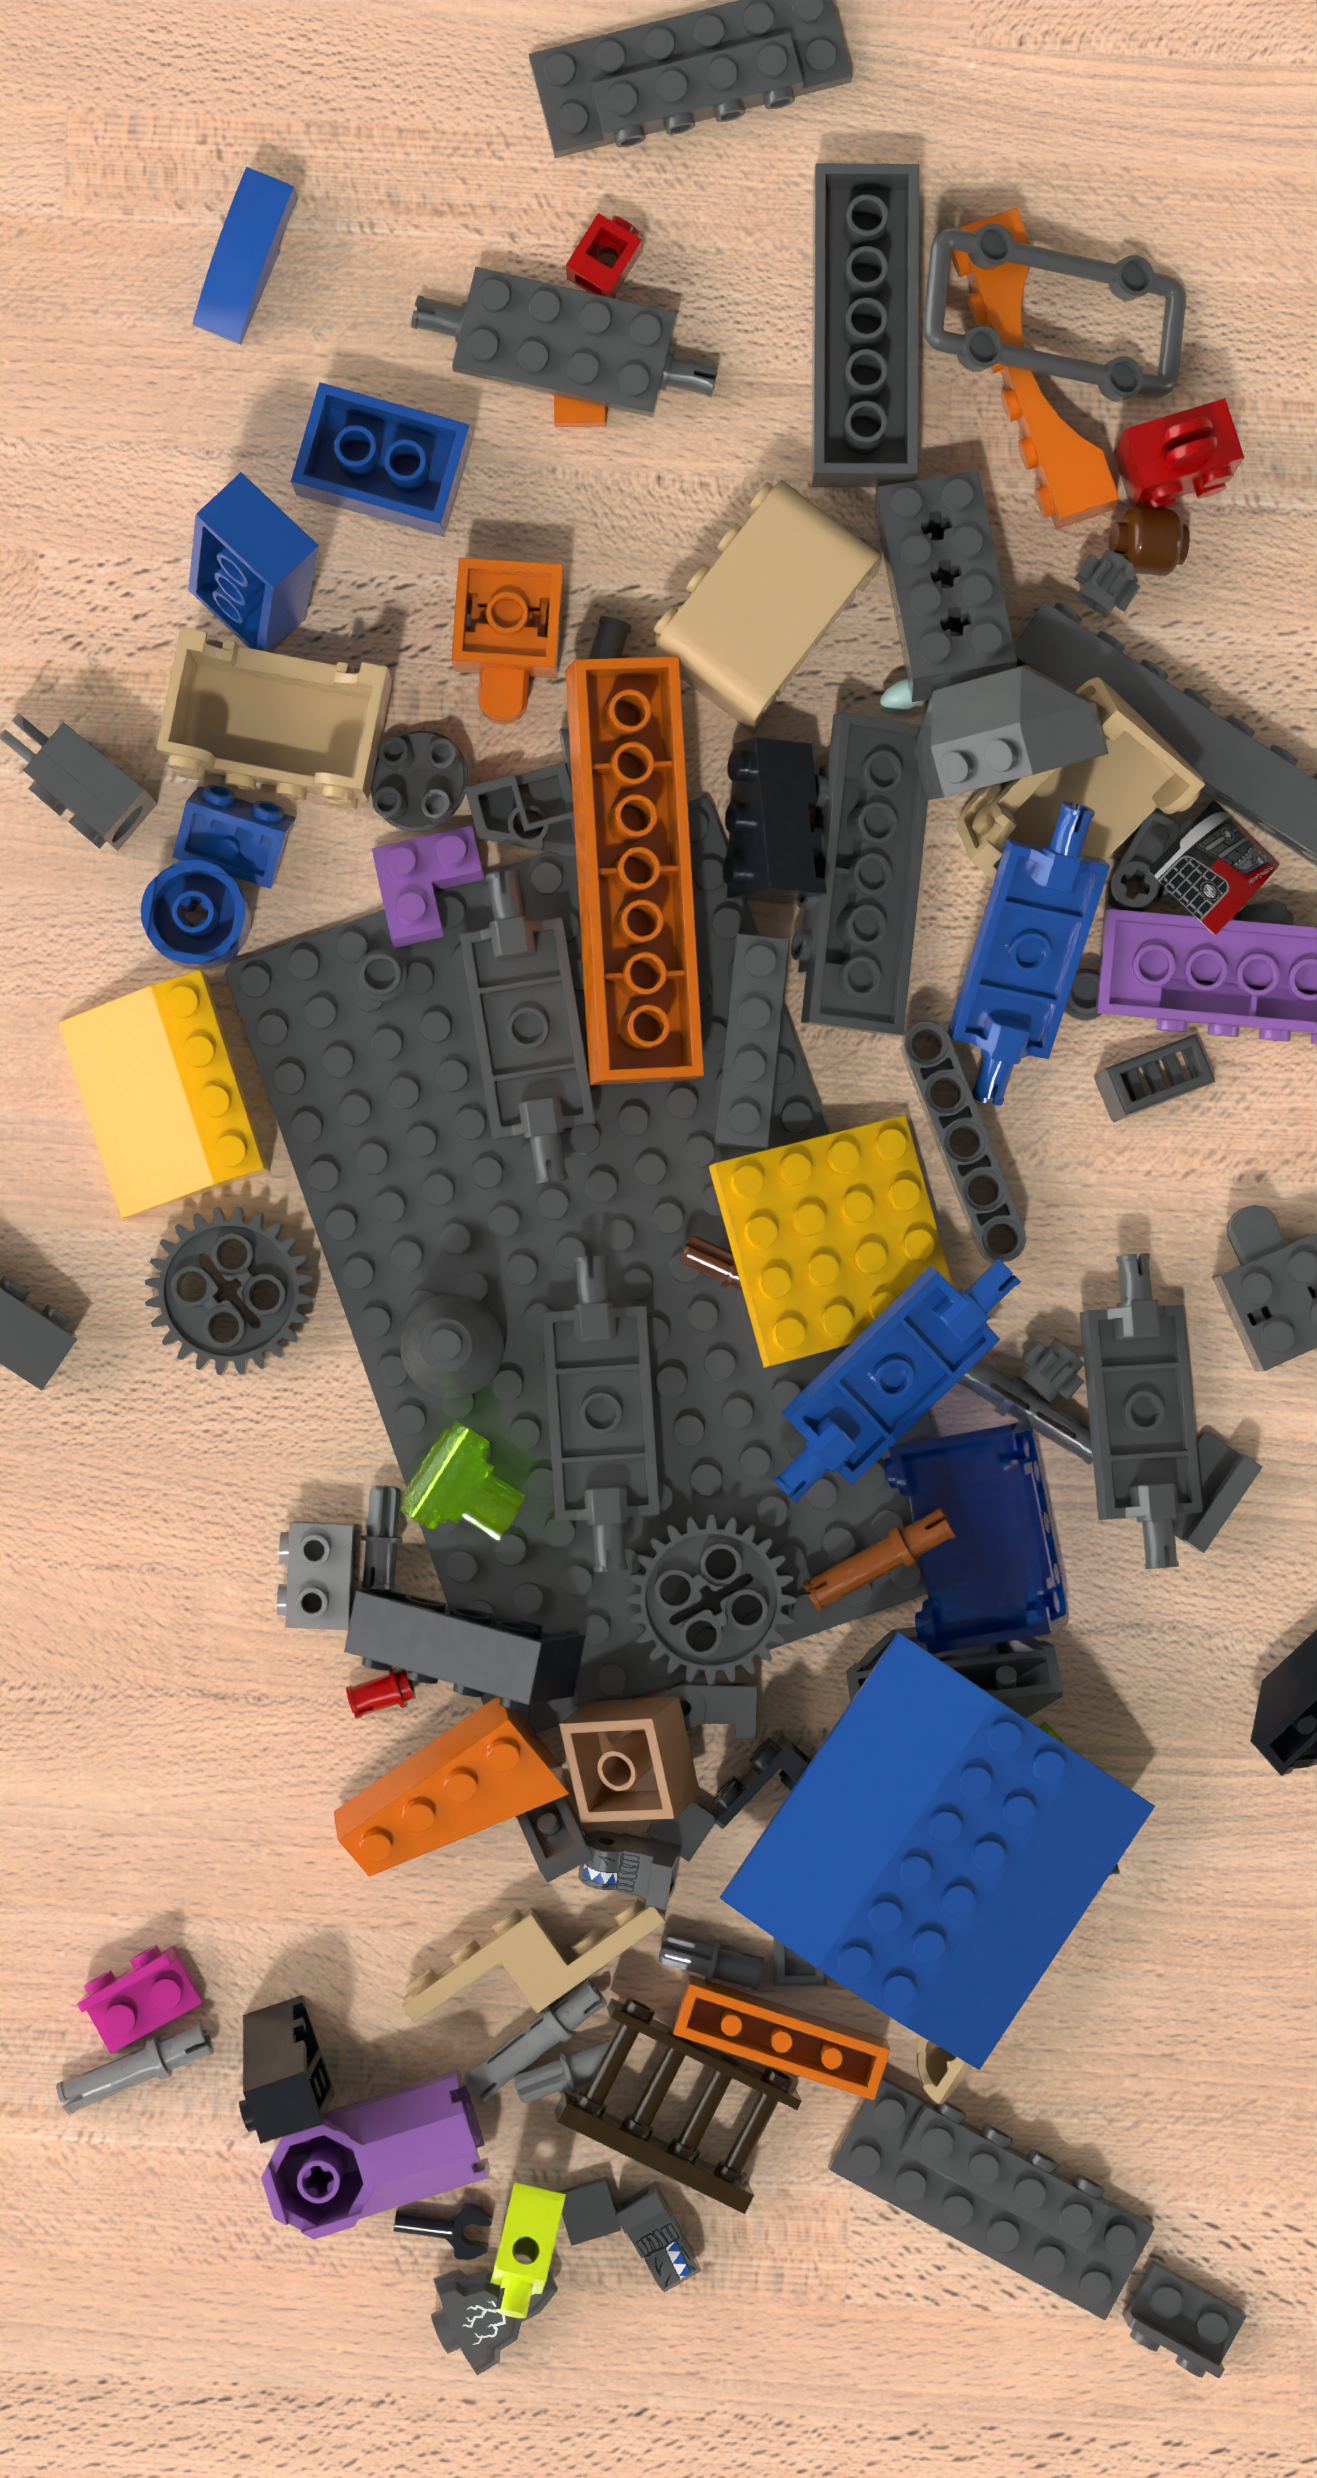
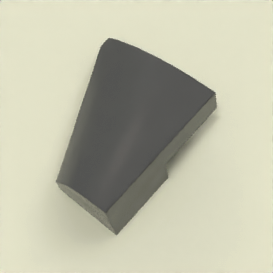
(526, 810)

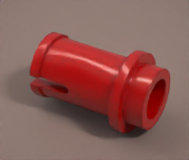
(381, 1693)

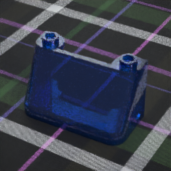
(1004, 1566)

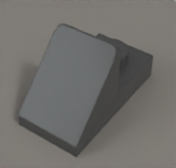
(555, 1837)

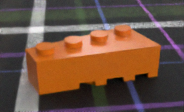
(451, 1789)

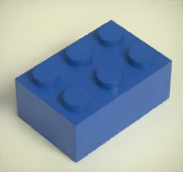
(381, 459)

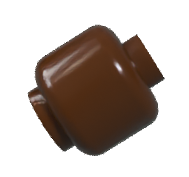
(1151, 539)

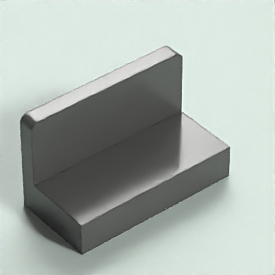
(1223, 1483)

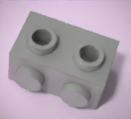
(319, 1575)

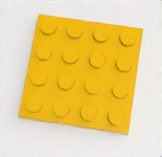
(827, 1234)

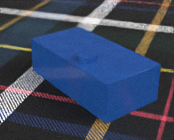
(251, 565)

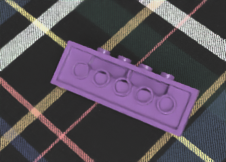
(1185, 974)

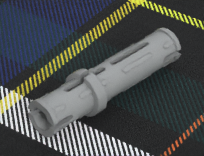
(544, 2032)
(152, 2061)

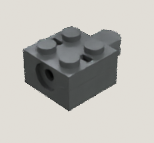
(81, 779)
(1273, 1285)

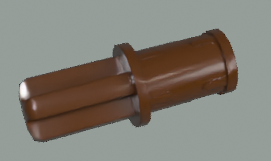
(711, 1261)

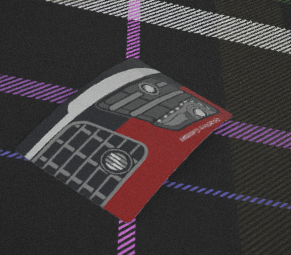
(1214, 867)

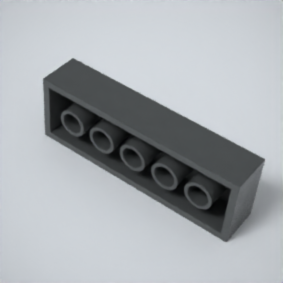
(865, 324)

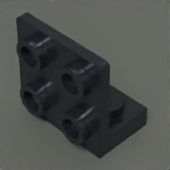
(765, 1763)

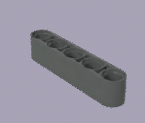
(963, 1116)

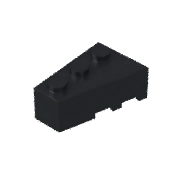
(282, 2072)

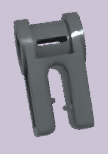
(1146, 846)

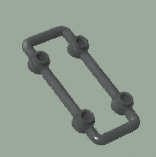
(983, 347)

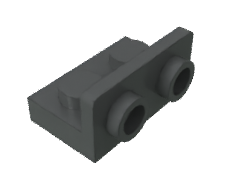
(1183, 2320)

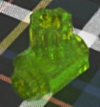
(458, 1484)

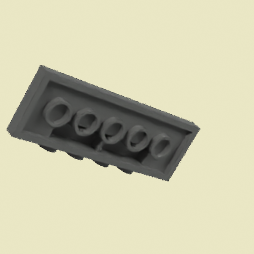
(687, 71)
(872, 838)
(993, 2196)

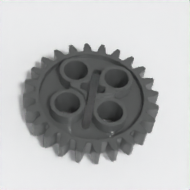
(194, 1321)
(734, 1640)

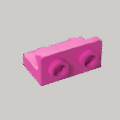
(141, 1998)

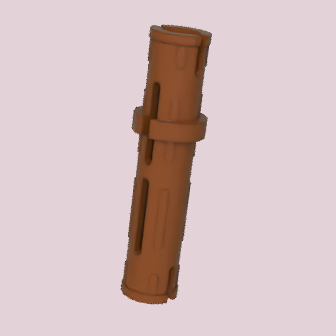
(879, 1559)

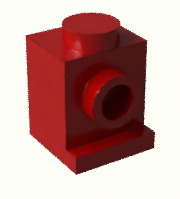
(604, 236)

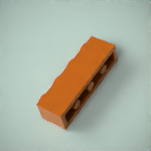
(781, 2037)

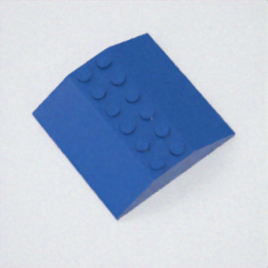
(936, 1852)

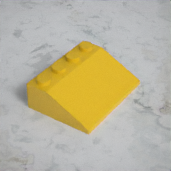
(164, 1094)

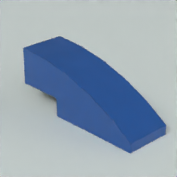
(244, 255)

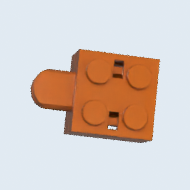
(507, 630)

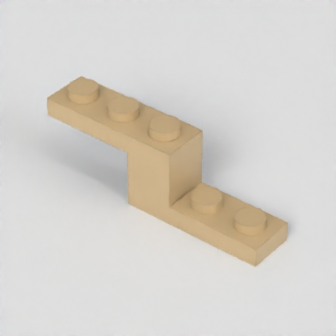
(532, 1958)

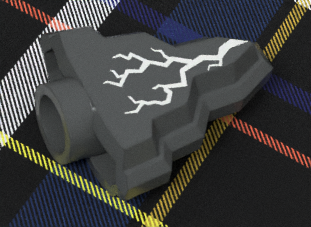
(470, 2317)

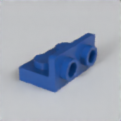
(234, 834)

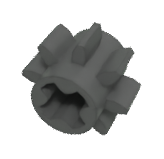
(1107, 582)
(1052, 1370)

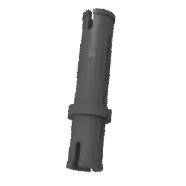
(979, 1380)

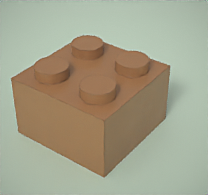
(630, 1759)

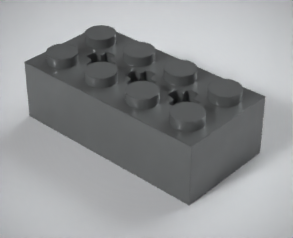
(917, 566)

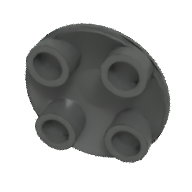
(418, 780)

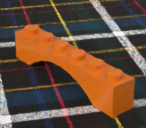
(1068, 467)

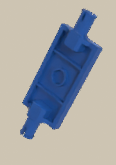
(1028, 950)
(892, 1376)

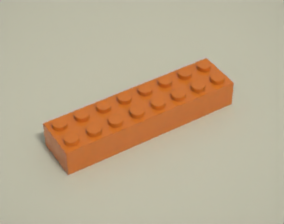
(634, 870)

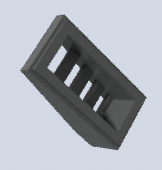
(1116, 1096)

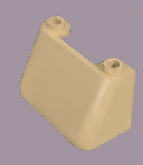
(1118, 786)

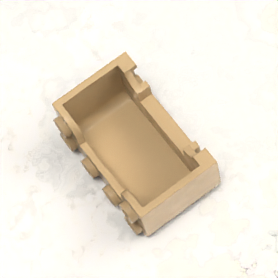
(764, 602)
(273, 720)

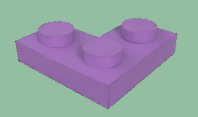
(417, 868)

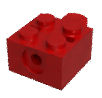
(1179, 456)

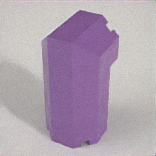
(376, 2156)

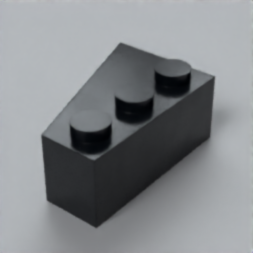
(771, 822)

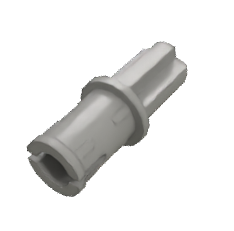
(565, 2073)

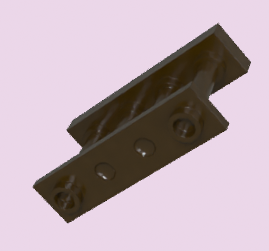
(680, 2157)

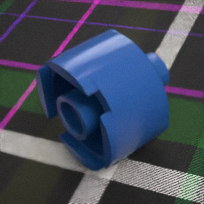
(179, 891)

